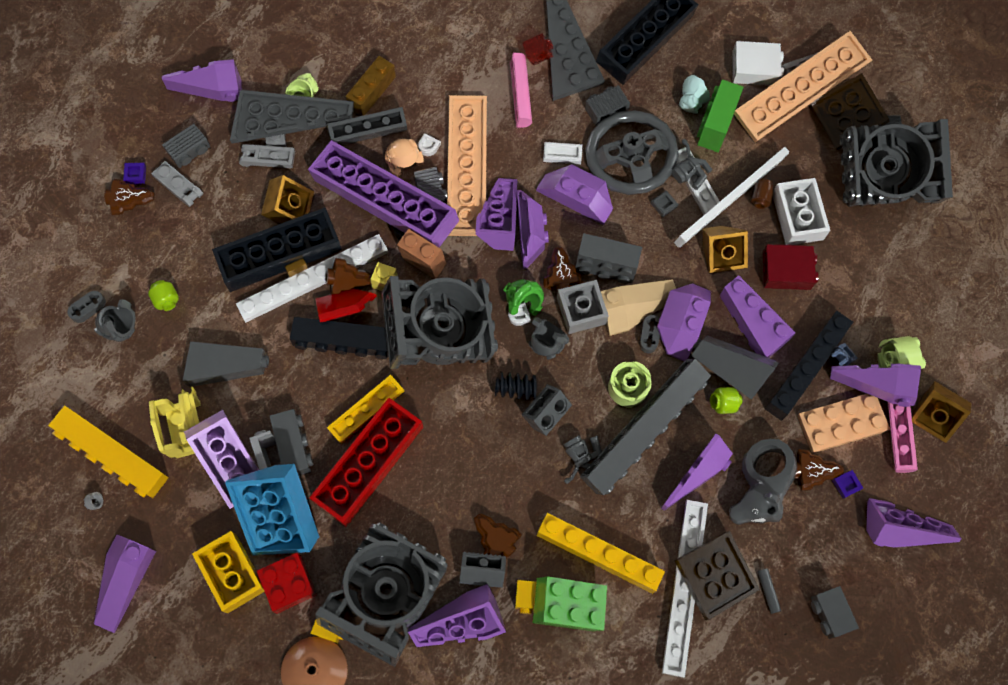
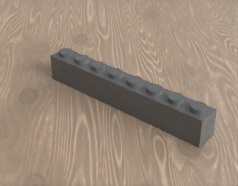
(645, 427)

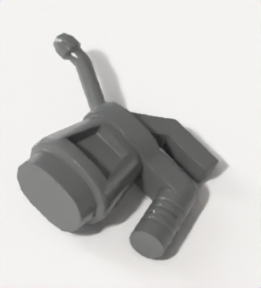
(685, 169)
(578, 451)

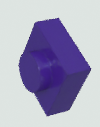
(134, 173)
(847, 484)

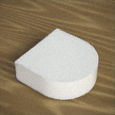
(428, 145)
(521, 317)

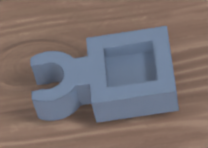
(844, 355)

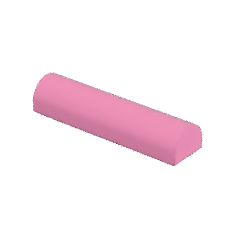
(520, 90)
(902, 438)

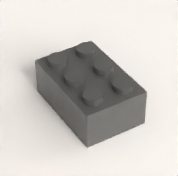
(608, 258)

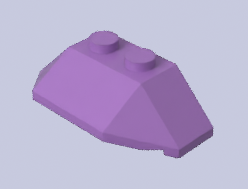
(578, 191)
(531, 228)
(683, 319)

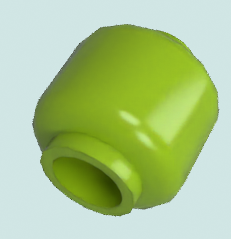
(163, 295)
(725, 400)

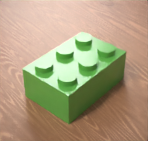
(719, 115)
(570, 604)

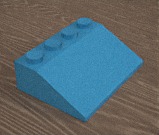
(273, 511)

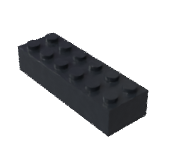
(644, 36)
(274, 248)

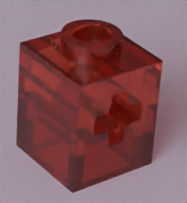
(538, 49)

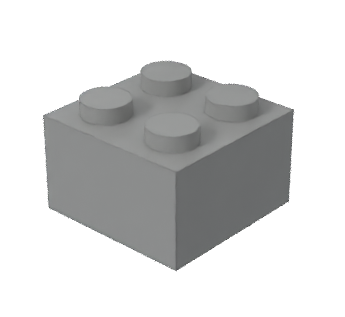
(582, 307)

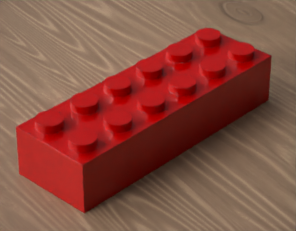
(367, 462)

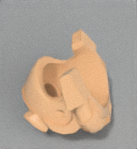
(402, 154)

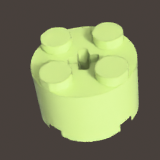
(900, 351)
(629, 395)

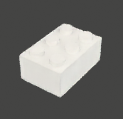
(800, 211)

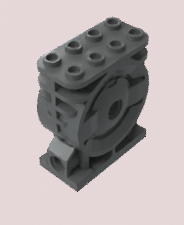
(929, 159)
(427, 340)
(377, 549)

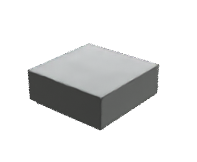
(664, 203)

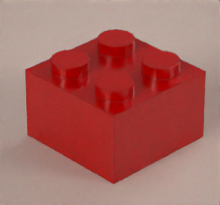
(286, 583)

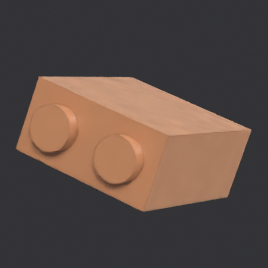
(422, 254)

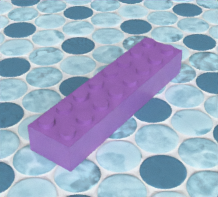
(383, 194)

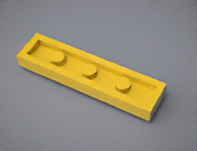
(364, 409)

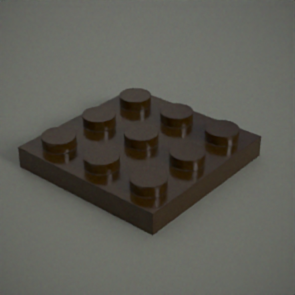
(848, 106)
(717, 575)

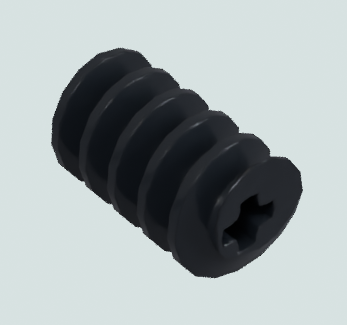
(516, 385)

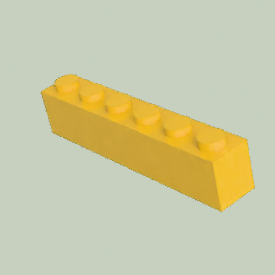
(107, 451)
(600, 553)

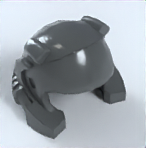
(116, 322)
(547, 339)

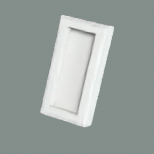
(562, 153)

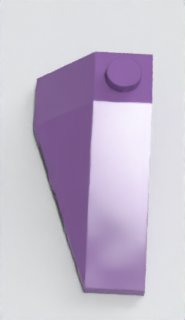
(216, 81)
(498, 217)
(893, 384)
(707, 465)
(901, 529)
(121, 576)
(466, 617)

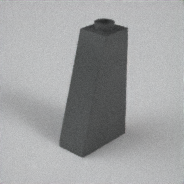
(218, 363)
(734, 364)

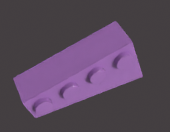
(755, 318)

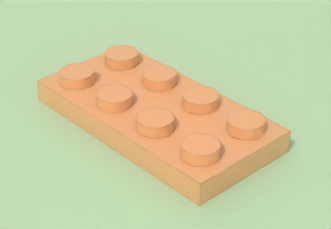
(843, 422)

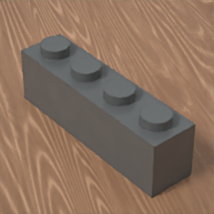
(368, 126)

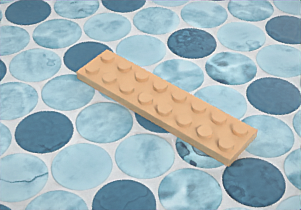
(802, 86)
(467, 160)

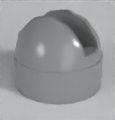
(93, 496)

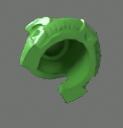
(523, 292)

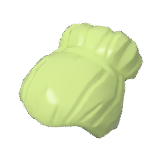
(303, 86)

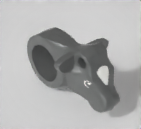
(765, 496)

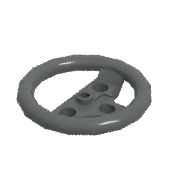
(631, 149)

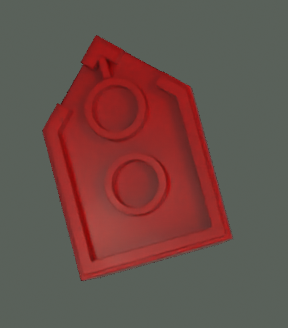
(342, 304)

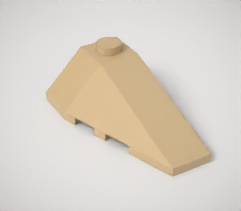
(633, 303)

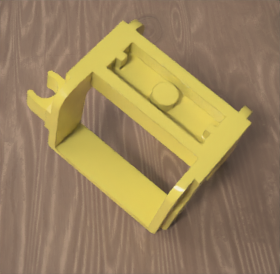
(179, 418)

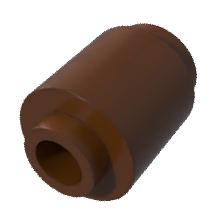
(762, 193)

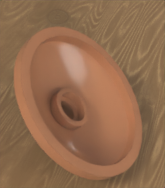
(318, 652)

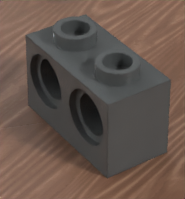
(546, 409)

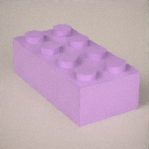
(220, 451)

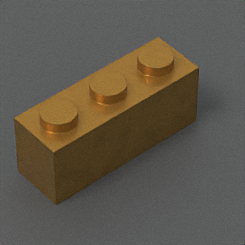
(371, 85)

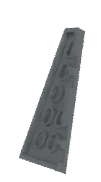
(572, 60)
(276, 114)

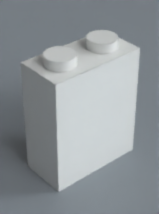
(757, 63)

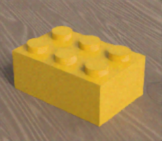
(228, 572)

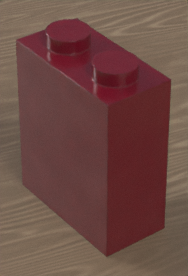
(789, 267)

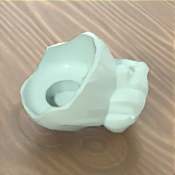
(693, 94)

